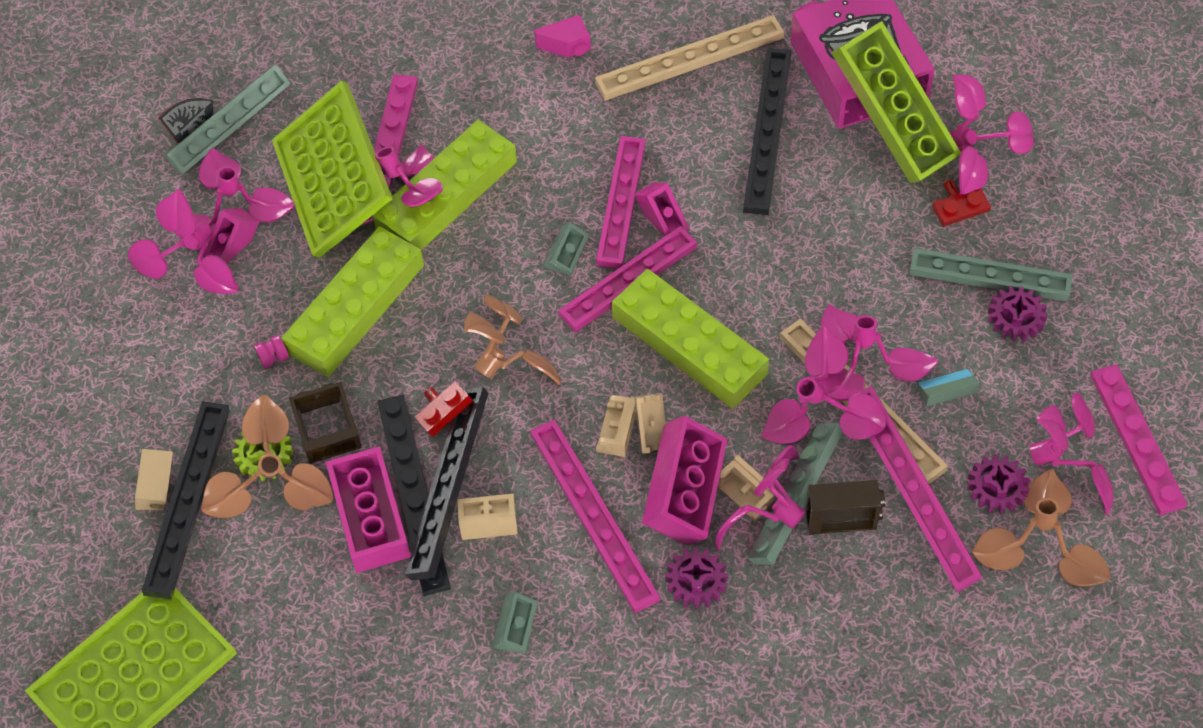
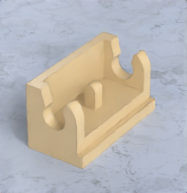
(650, 421)
(617, 426)
(153, 479)
(739, 483)
(487, 516)

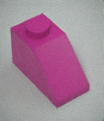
(564, 37)
(661, 207)
(231, 233)

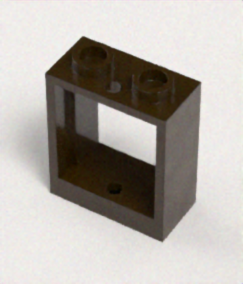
(331, 444)
(844, 507)

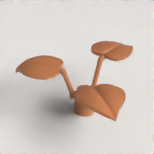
(493, 356)
(306, 486)
(1048, 500)

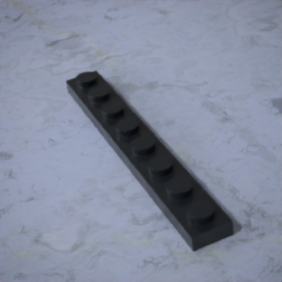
(767, 132)
(409, 479)
(446, 488)
(185, 501)

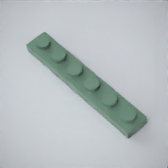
(227, 119)
(990, 274)
(806, 473)

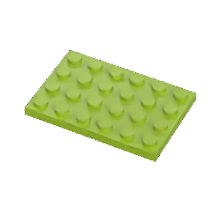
(331, 169)
(133, 667)

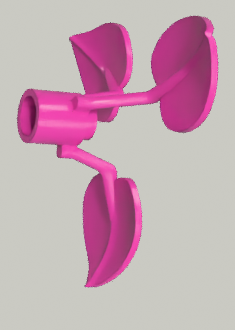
(392, 167)
(973, 167)
(223, 173)
(176, 215)
(905, 362)
(787, 420)
(1053, 448)
(784, 507)

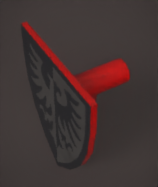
(186, 116)

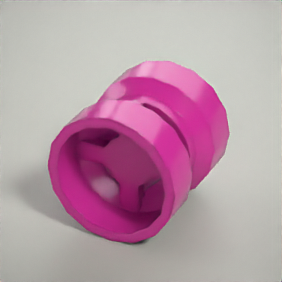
(271, 351)

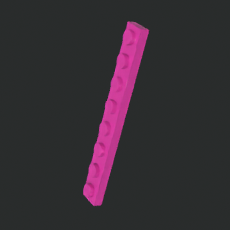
(924, 503)
(595, 517)

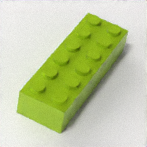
(896, 103)
(465, 171)
(353, 301)
(690, 338)

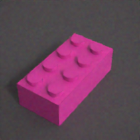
(685, 481)
(368, 509)

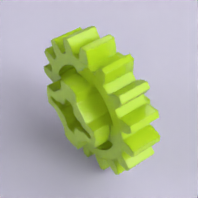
(249, 464)

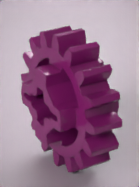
(1030, 311)
(989, 490)
(709, 577)

